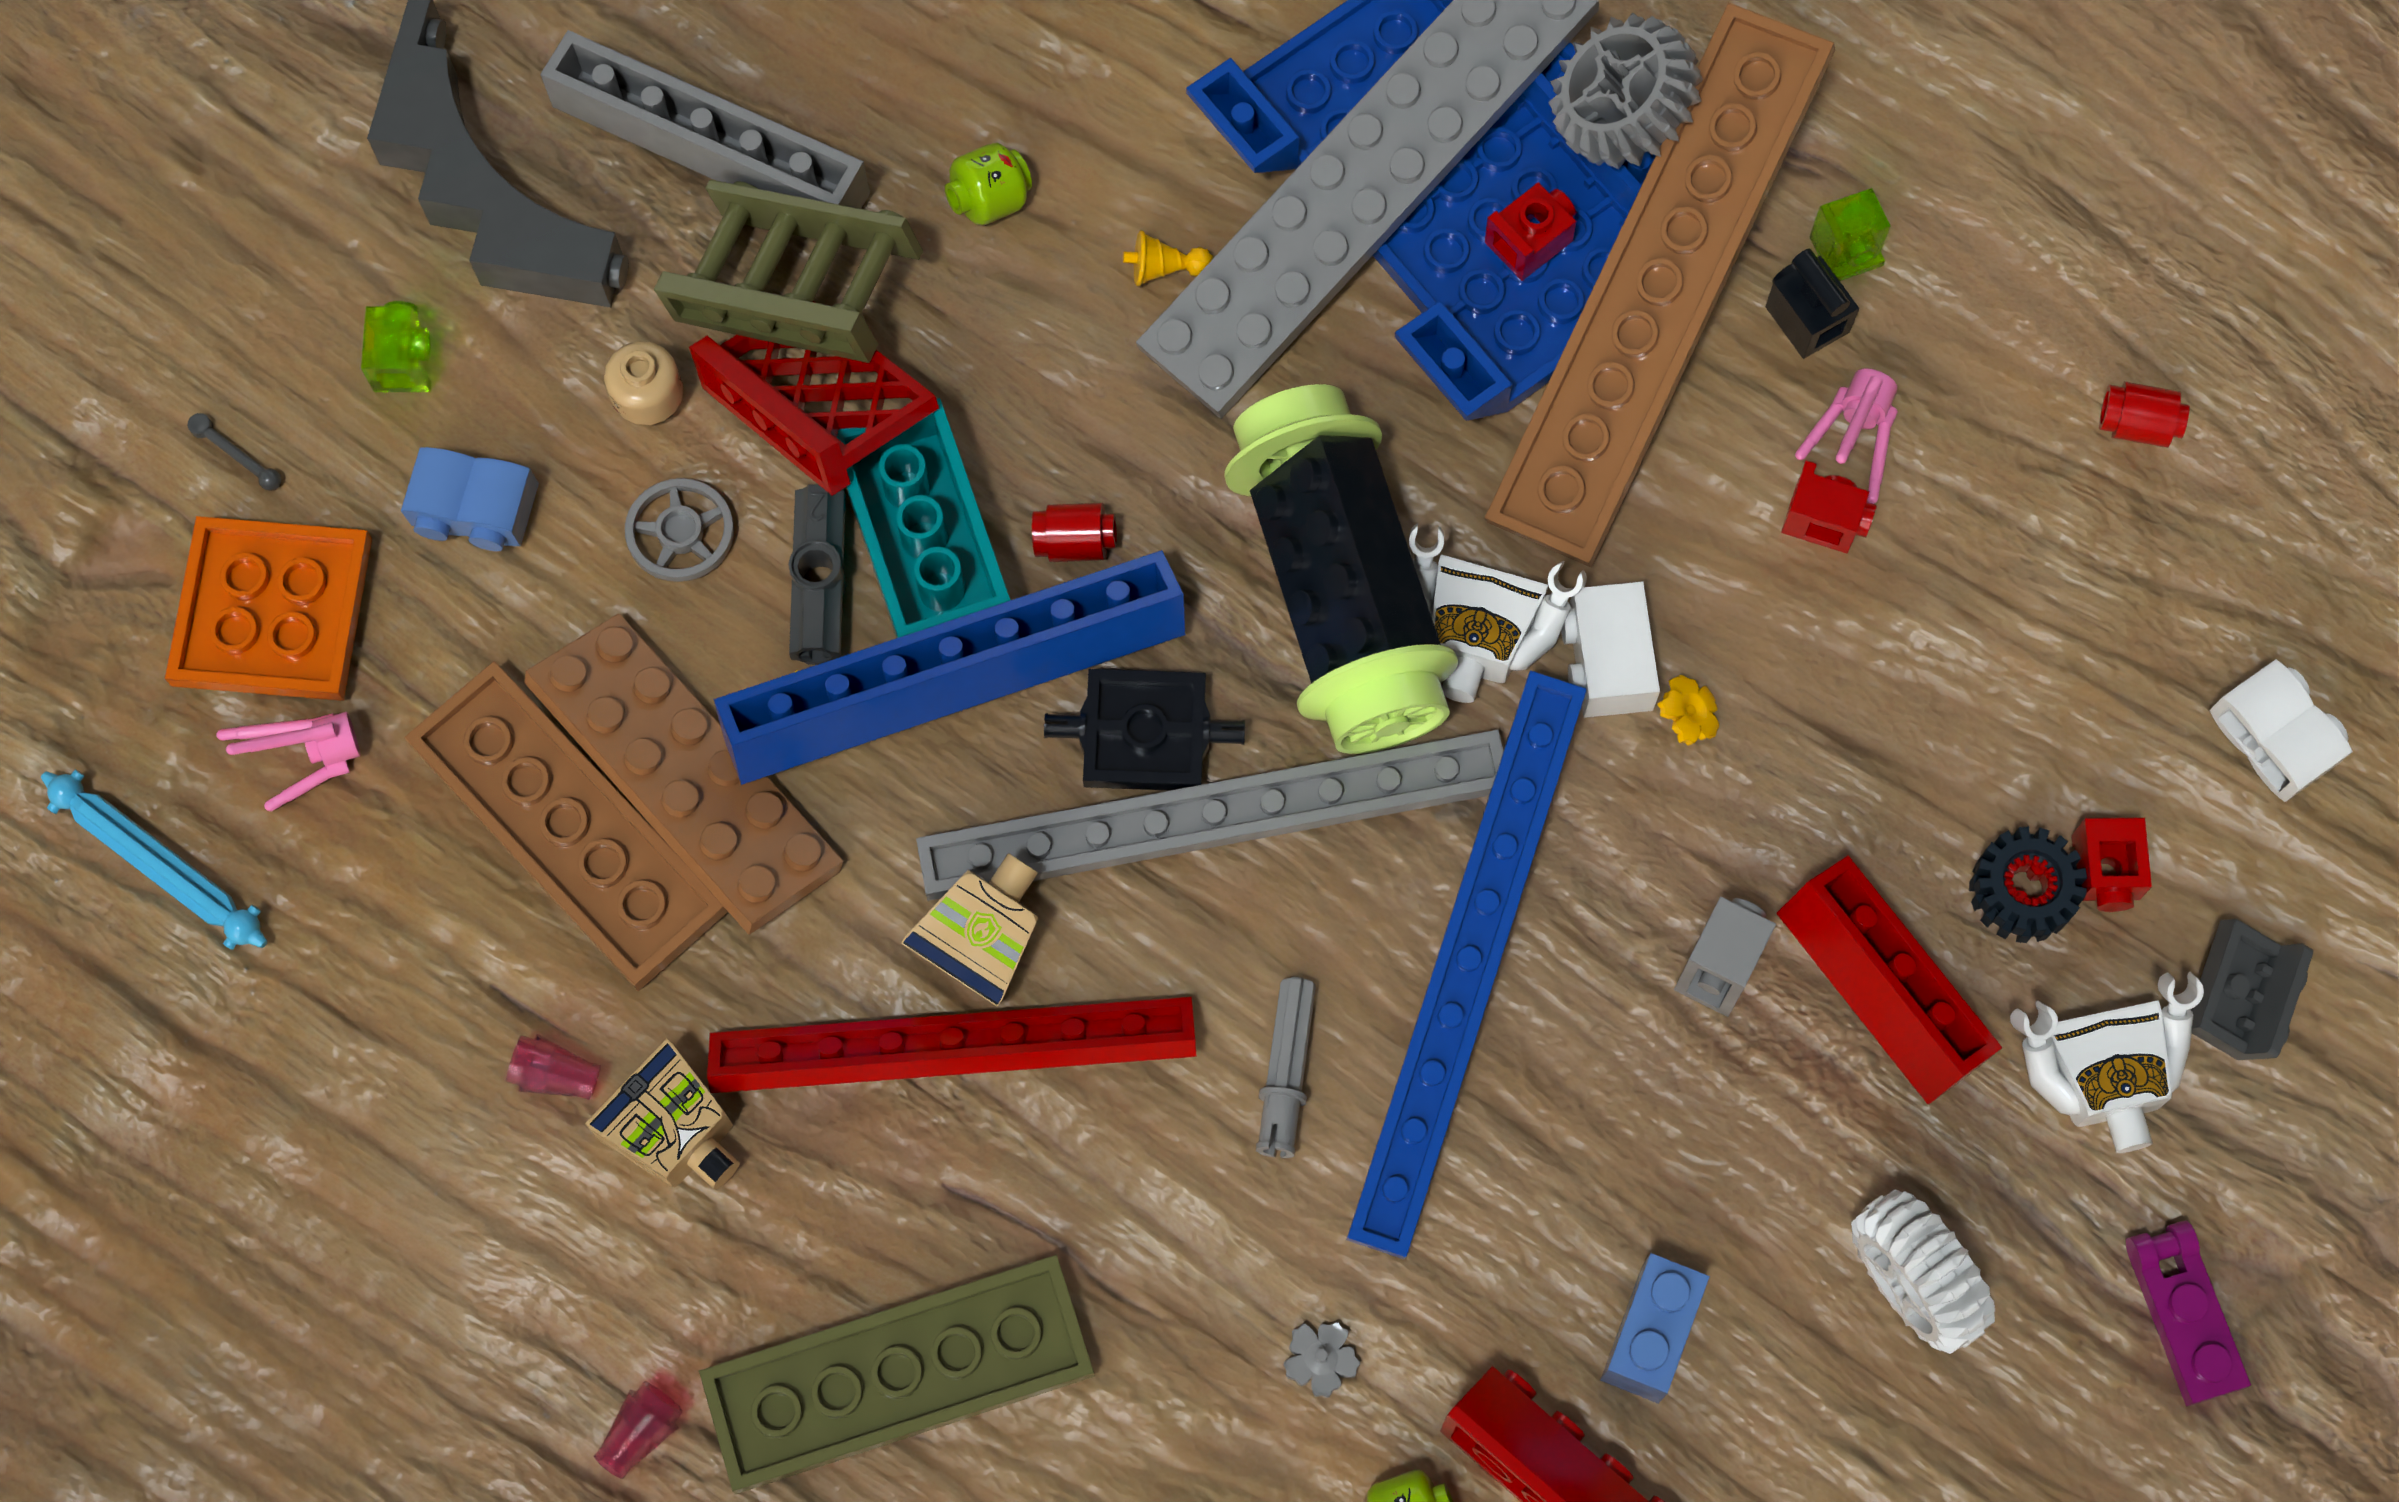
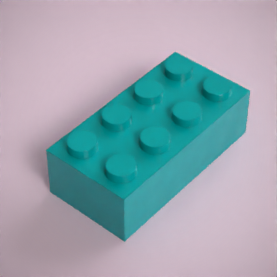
(923, 527)

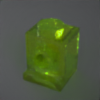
(1851, 234)
(395, 348)

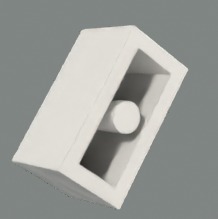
(1612, 649)

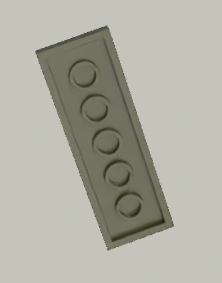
(895, 1374)

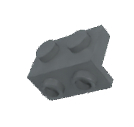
(2249, 992)

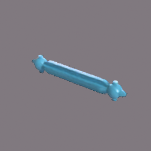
(154, 859)

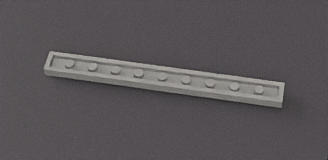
(1219, 812)

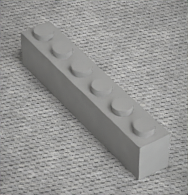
(696, 126)

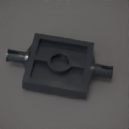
(1144, 729)

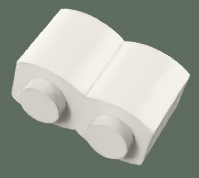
(2281, 729)

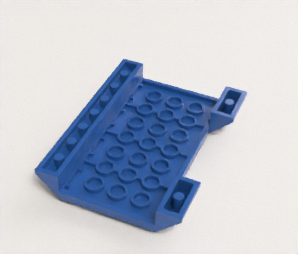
(1479, 326)

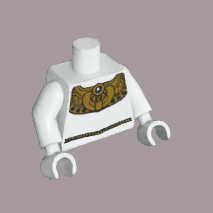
(1489, 616)
(2112, 1061)

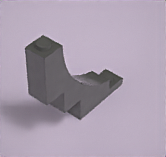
(516, 240)

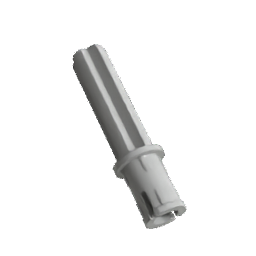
(1286, 1068)

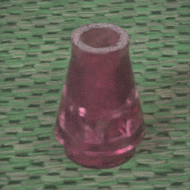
(550, 1069)
(639, 1427)

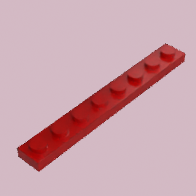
(951, 1045)

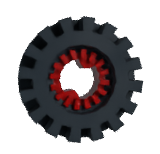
(2041, 861)

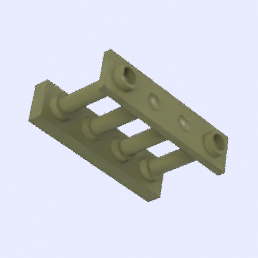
(793, 317)

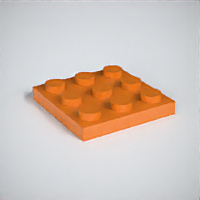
(269, 608)

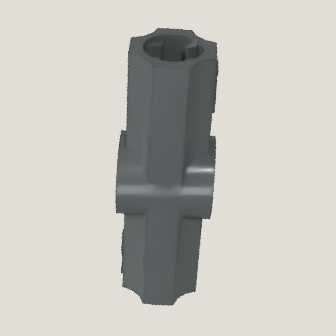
(817, 605)

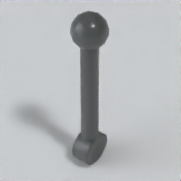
(202, 427)

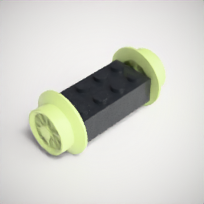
(1342, 568)

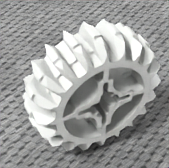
(1923, 1271)

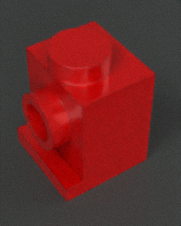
(1529, 245)
(1828, 510)
(2125, 848)

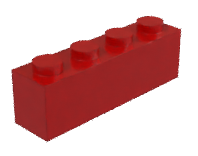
(1888, 979)

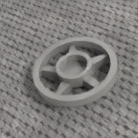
(679, 530)

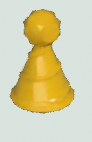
(1156, 259)

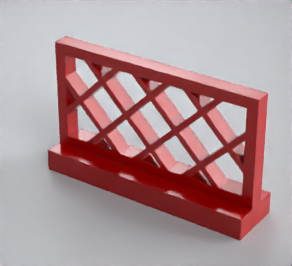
(779, 413)

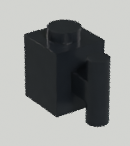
(1810, 304)

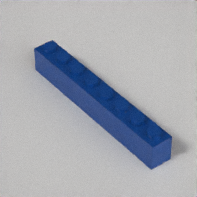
(951, 667)

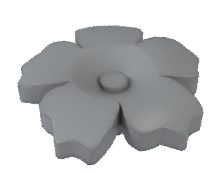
(1321, 1358)

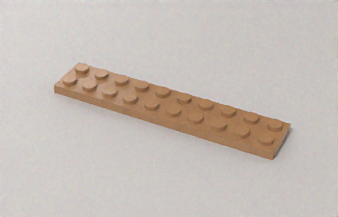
(1659, 286)

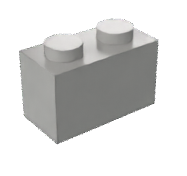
(1725, 954)

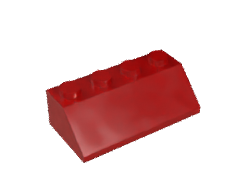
(1530, 1450)

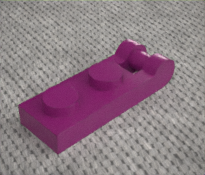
(2187, 1314)

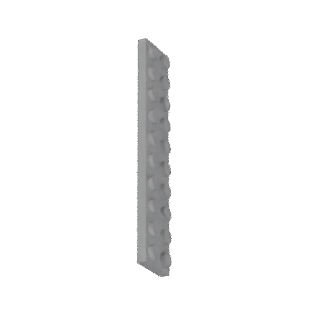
(1355, 192)

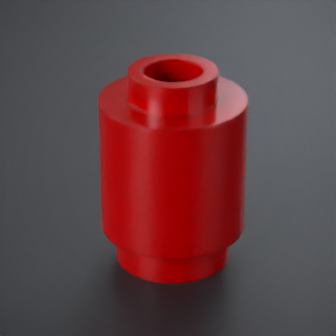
(2144, 414)
(1073, 532)

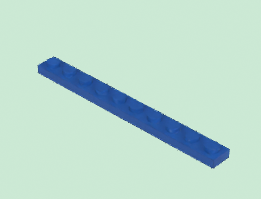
(1466, 966)

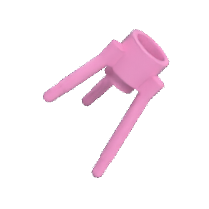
(1864, 406)
(325, 738)

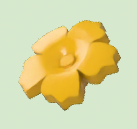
(1690, 710)

